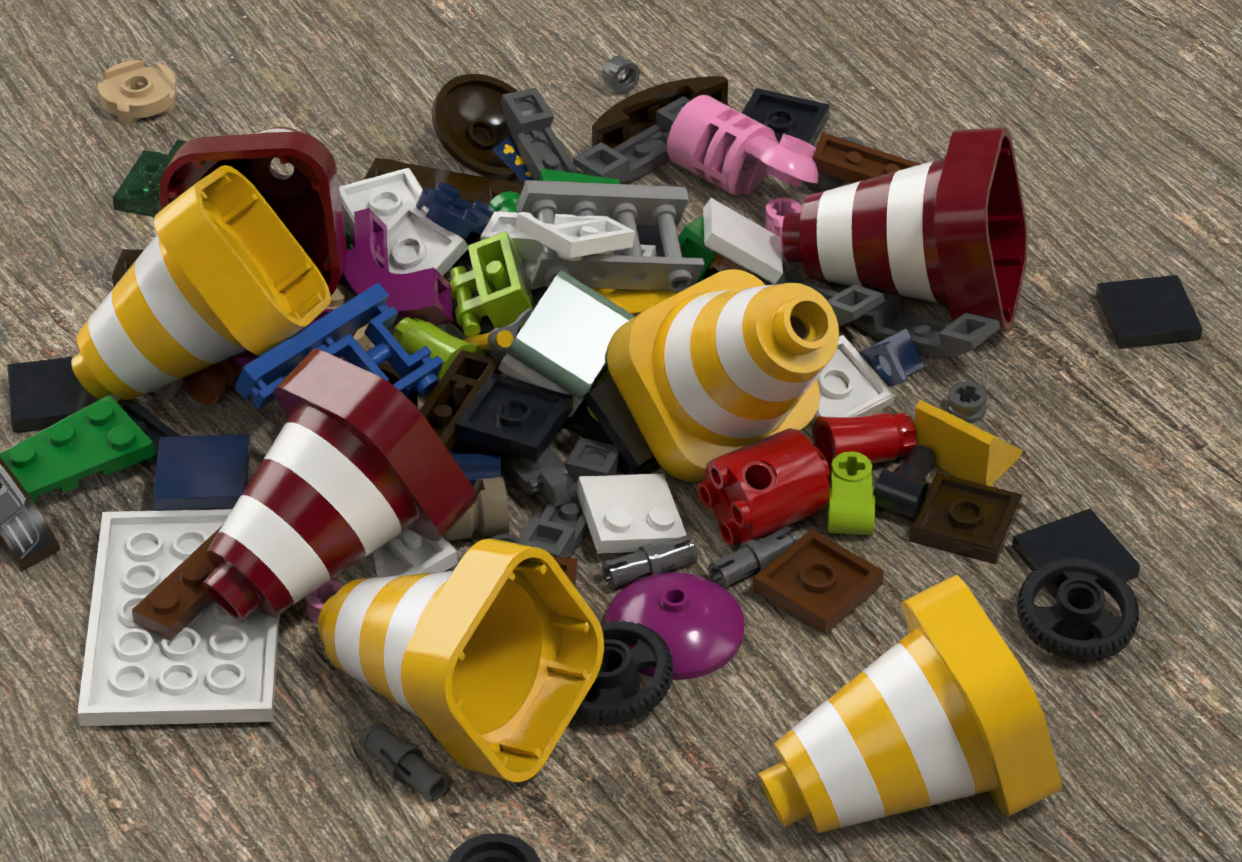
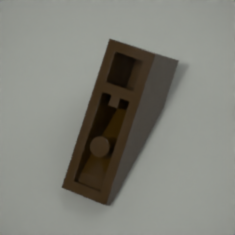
(456, 391)

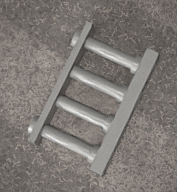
(630, 207)

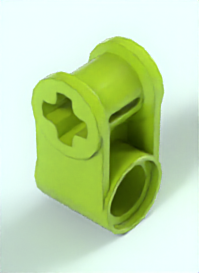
(851, 495)

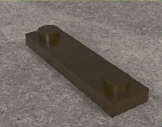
(471, 187)

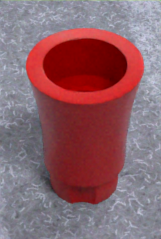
(876, 436)

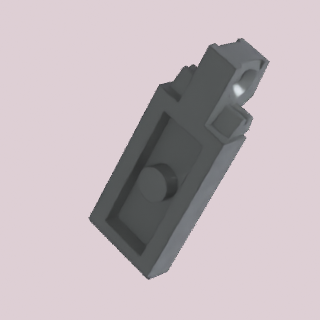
(545, 475)

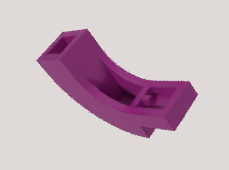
(413, 294)

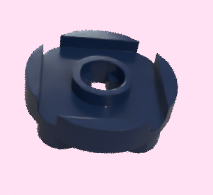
(454, 212)

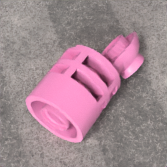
(736, 149)

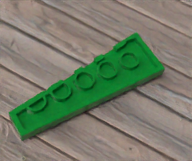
(86, 442)

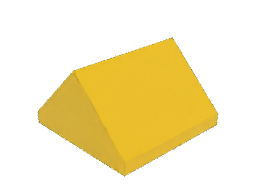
(962, 446)

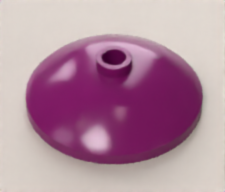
(691, 615)

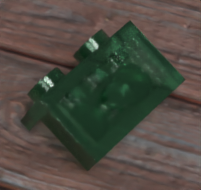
(141, 186)

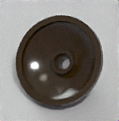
(472, 122)

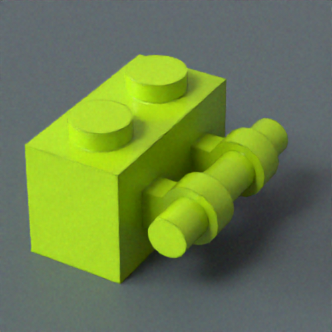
(500, 281)

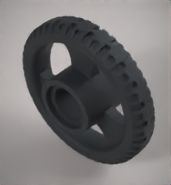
(1078, 610)
(618, 681)

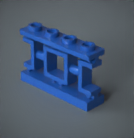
(334, 336)

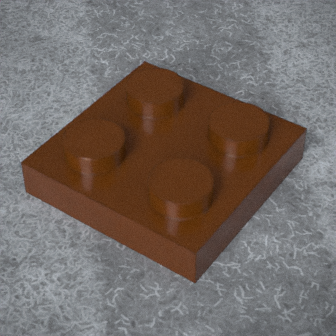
(818, 581)

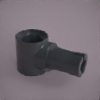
(906, 486)

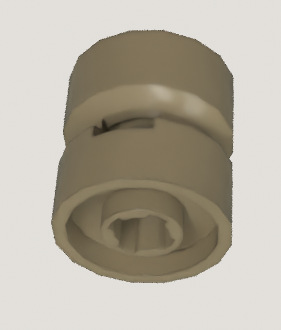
(488, 513)

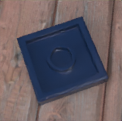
(201, 471)

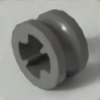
(967, 392)

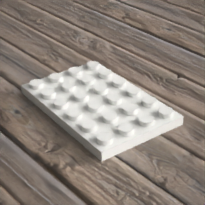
(206, 673)

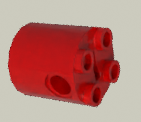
(766, 486)

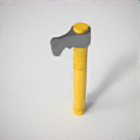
(499, 338)

